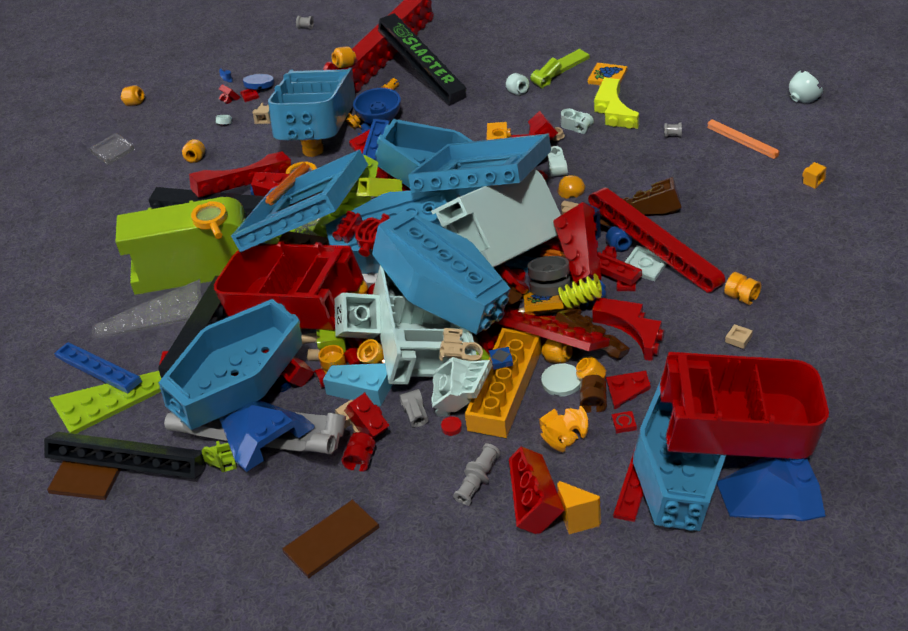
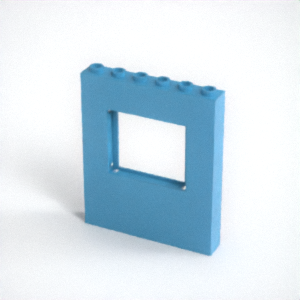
(480, 163)
(271, 221)

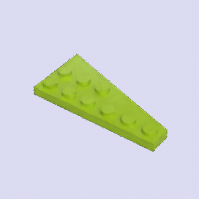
(94, 404)

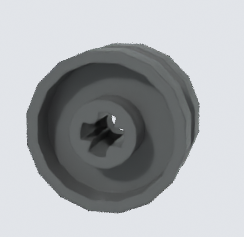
(548, 275)

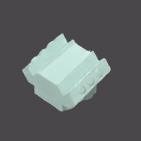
(457, 384)

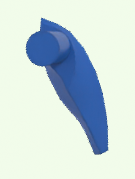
(226, 76)

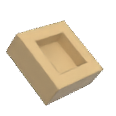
(739, 336)

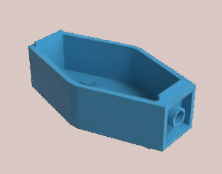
(410, 144)
(392, 204)
(440, 271)
(201, 379)
(673, 493)

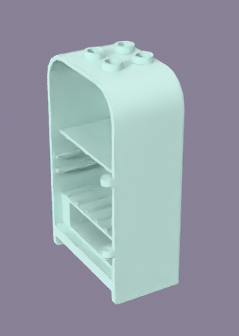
(503, 217)
(410, 334)

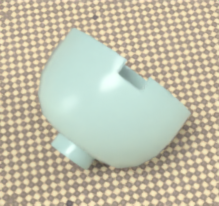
(804, 87)

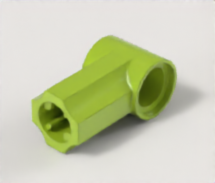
(543, 77)

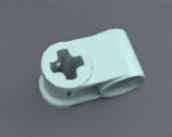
(574, 120)
(557, 162)

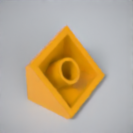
(580, 508)

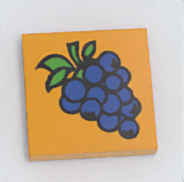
(604, 70)
(536, 303)

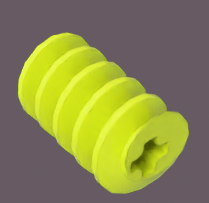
(581, 293)

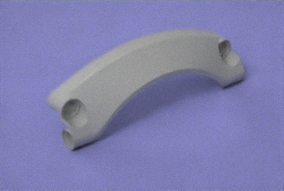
(321, 439)

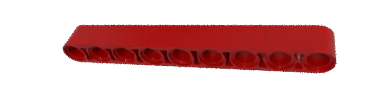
(657, 240)

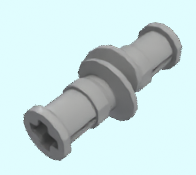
(476, 474)

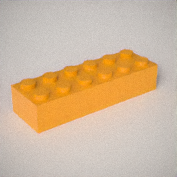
(504, 387)

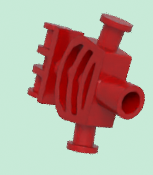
(366, 229)

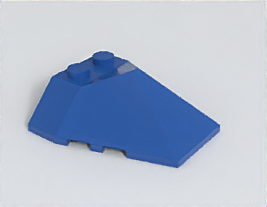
(258, 425)
(773, 490)

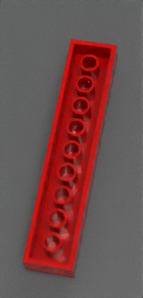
(374, 49)

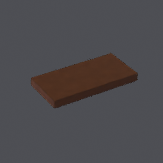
(330, 538)

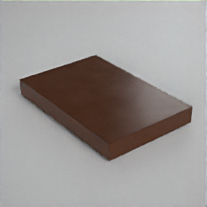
(83, 480)

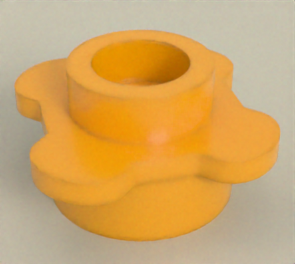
(353, 121)

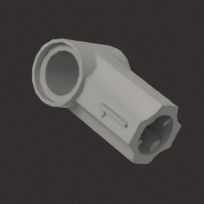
(414, 407)

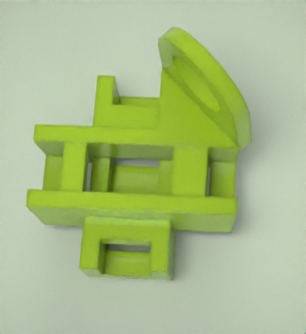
(215, 457)

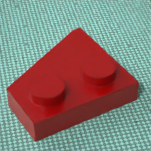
(627, 387)

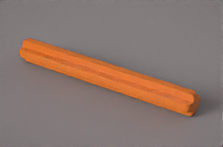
(743, 139)
(285, 185)

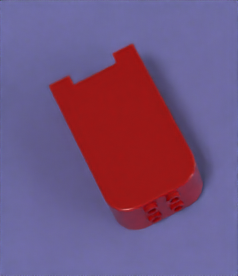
(291, 274)
(743, 405)

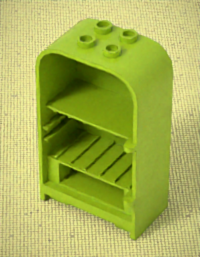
(171, 250)

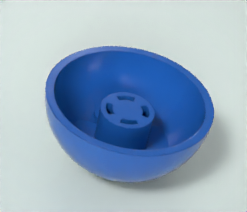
(377, 104)

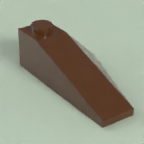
(659, 199)

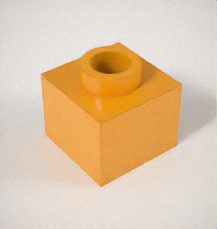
(814, 175)

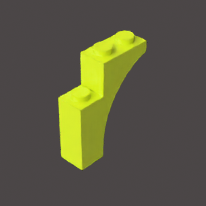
(615, 111)
(377, 186)

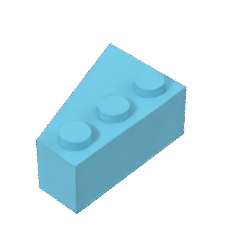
(354, 380)

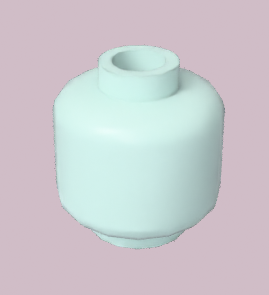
(517, 84)

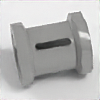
(302, 22)
(673, 130)

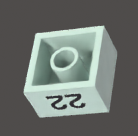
(357, 315)

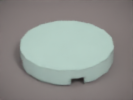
(560, 379)

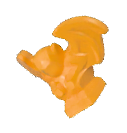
(561, 427)

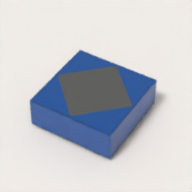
(501, 358)

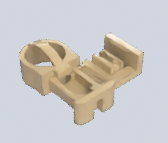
(451, 346)

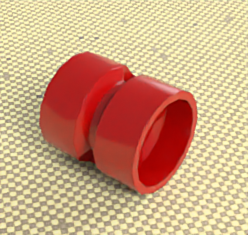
(358, 451)

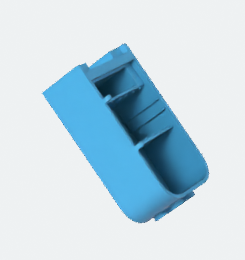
(311, 104)

